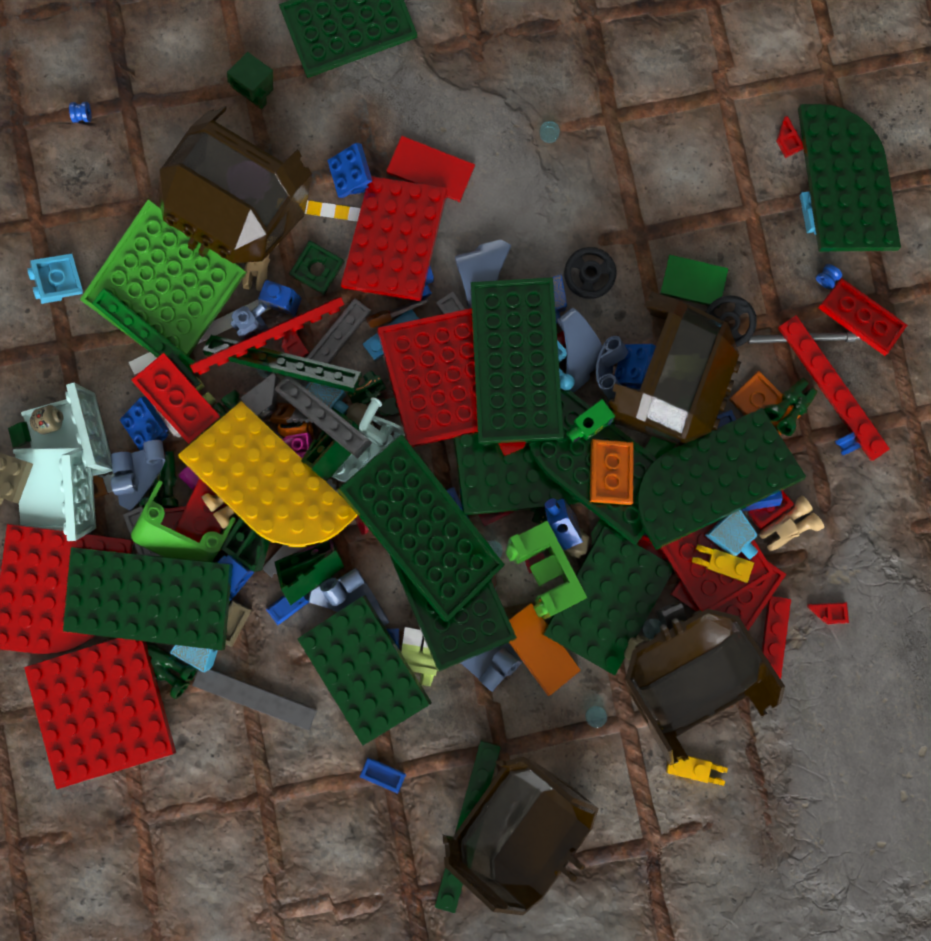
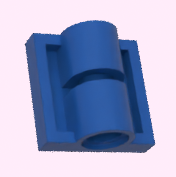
(350, 171)
(634, 366)
(144, 423)

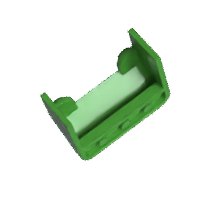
(169, 543)

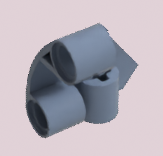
(482, 264)
(581, 347)
(610, 354)
(136, 472)
(341, 592)
(494, 665)

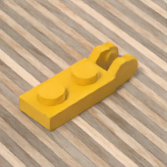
(725, 564)
(696, 769)

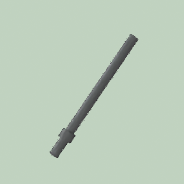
(848, 336)

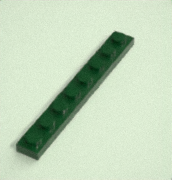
(289, 365)
(479, 782)

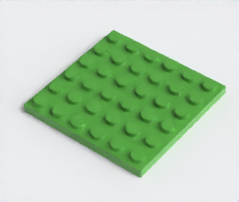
(166, 279)

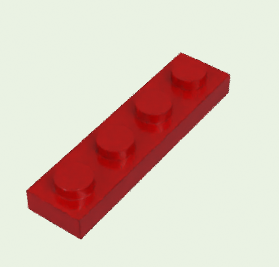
(776, 632)

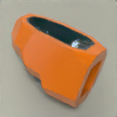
(295, 428)

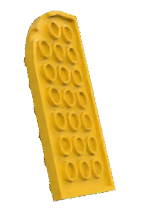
(266, 481)

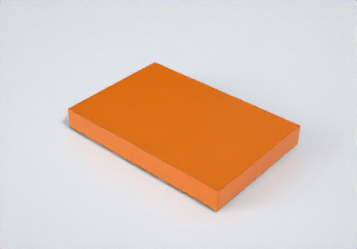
(757, 394)
(611, 472)

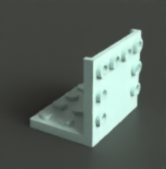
(79, 428)
(58, 491)

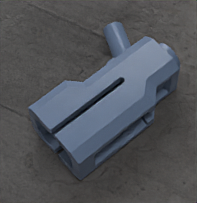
(246, 321)

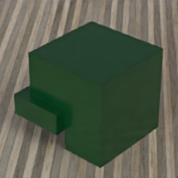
(251, 79)

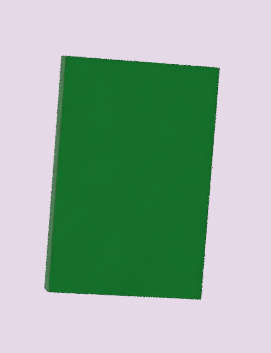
(693, 280)

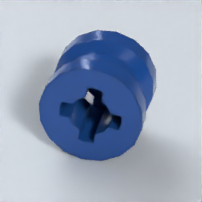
(80, 112)
(829, 276)
(848, 443)

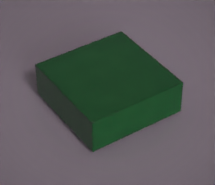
(19, 434)

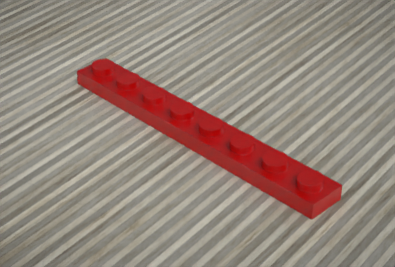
(259, 340)
(833, 388)

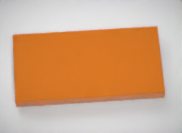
(542, 656)

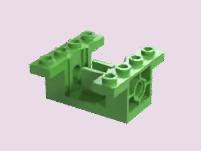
(534, 542)

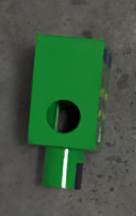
(598, 416)

